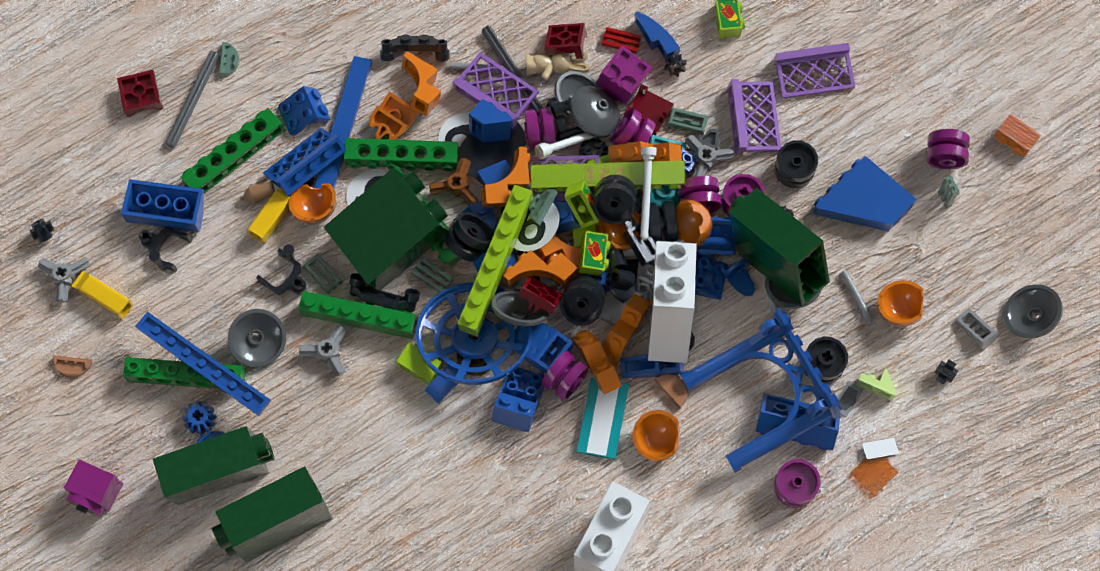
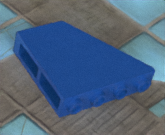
(865, 198)

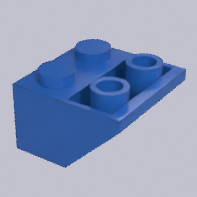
(490, 123)

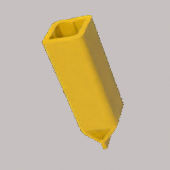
(270, 216)
(103, 295)

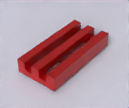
(621, 37)

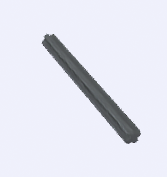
(509, 64)
(192, 99)

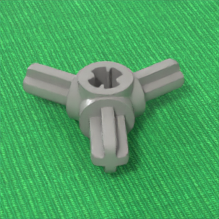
(700, 150)
(56, 272)
(332, 355)

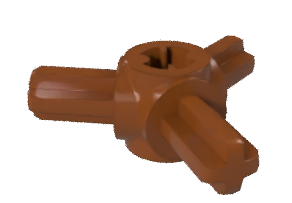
(456, 177)

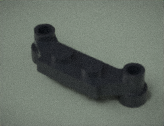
(414, 43)
(381, 298)

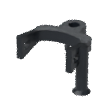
(558, 109)
(154, 243)
(293, 279)

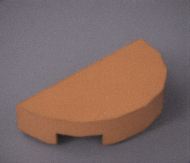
(71, 366)
(674, 388)

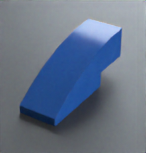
(656, 35)
(642, 368)

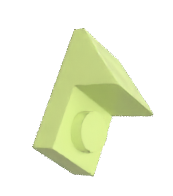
(882, 387)

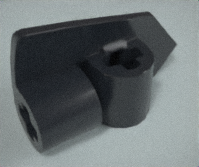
(622, 275)

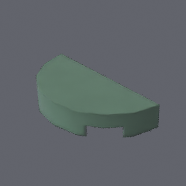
(229, 60)
(540, 205)

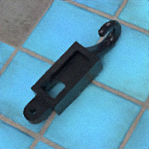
(642, 249)

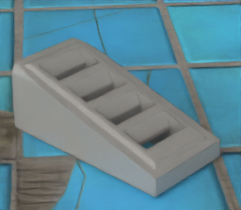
(987, 330)

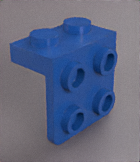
(303, 109)
(721, 239)

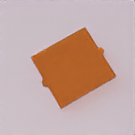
(874, 474)

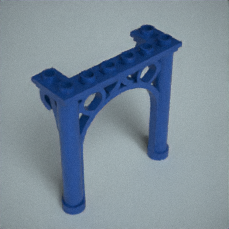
(771, 334)

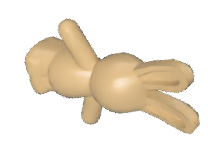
(559, 63)

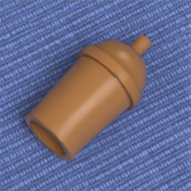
(258, 192)

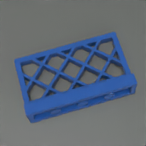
(304, 169)

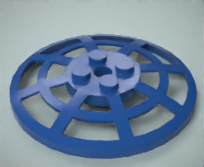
(464, 345)

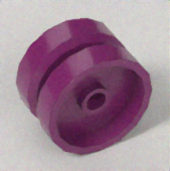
(540, 128)
(633, 129)
(948, 149)
(739, 185)
(702, 190)
(565, 375)
(808, 483)

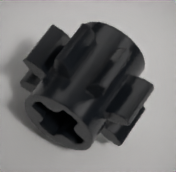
(680, 64)
(41, 230)
(946, 371)

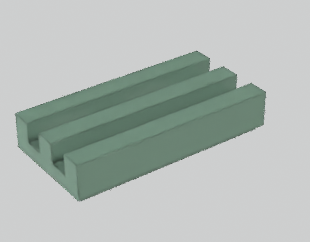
(685, 127)
(946, 189)
(419, 266)
(332, 285)

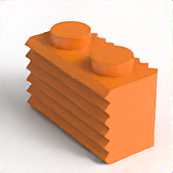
(1017, 135)

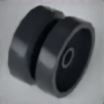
(796, 164)
(614, 199)
(663, 222)
(468, 237)
(582, 300)
(834, 353)

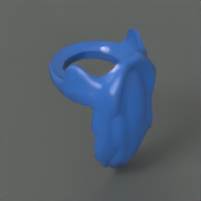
(740, 278)

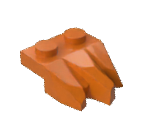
(392, 117)

